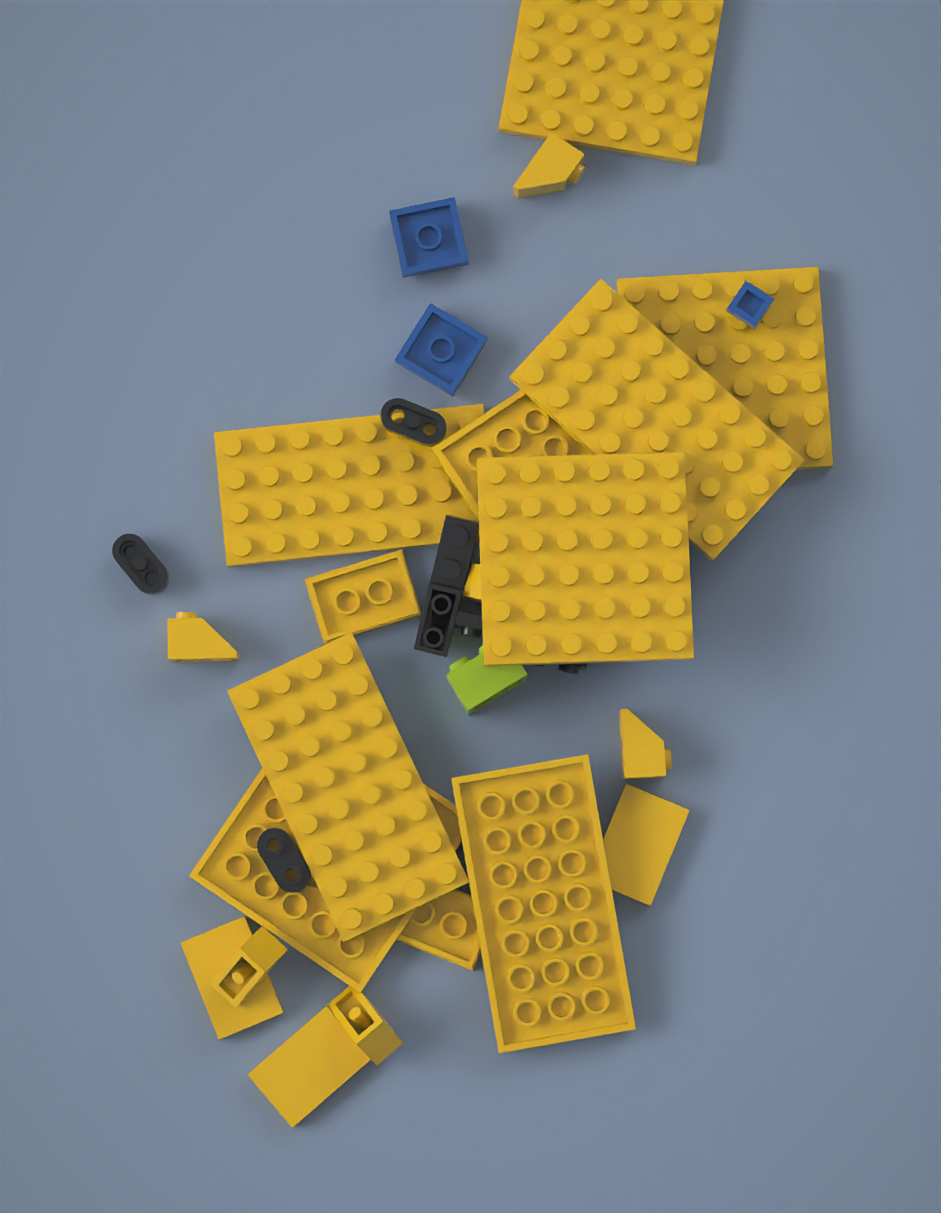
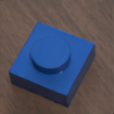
(749, 304)

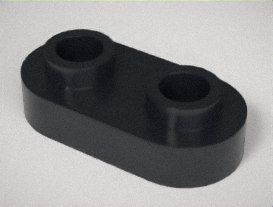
(414, 421)
(141, 564)
(283, 860)

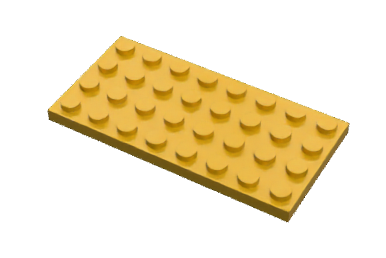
(635, 391)
(333, 489)
(347, 787)
(543, 903)

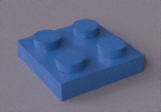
(428, 237)
(441, 349)

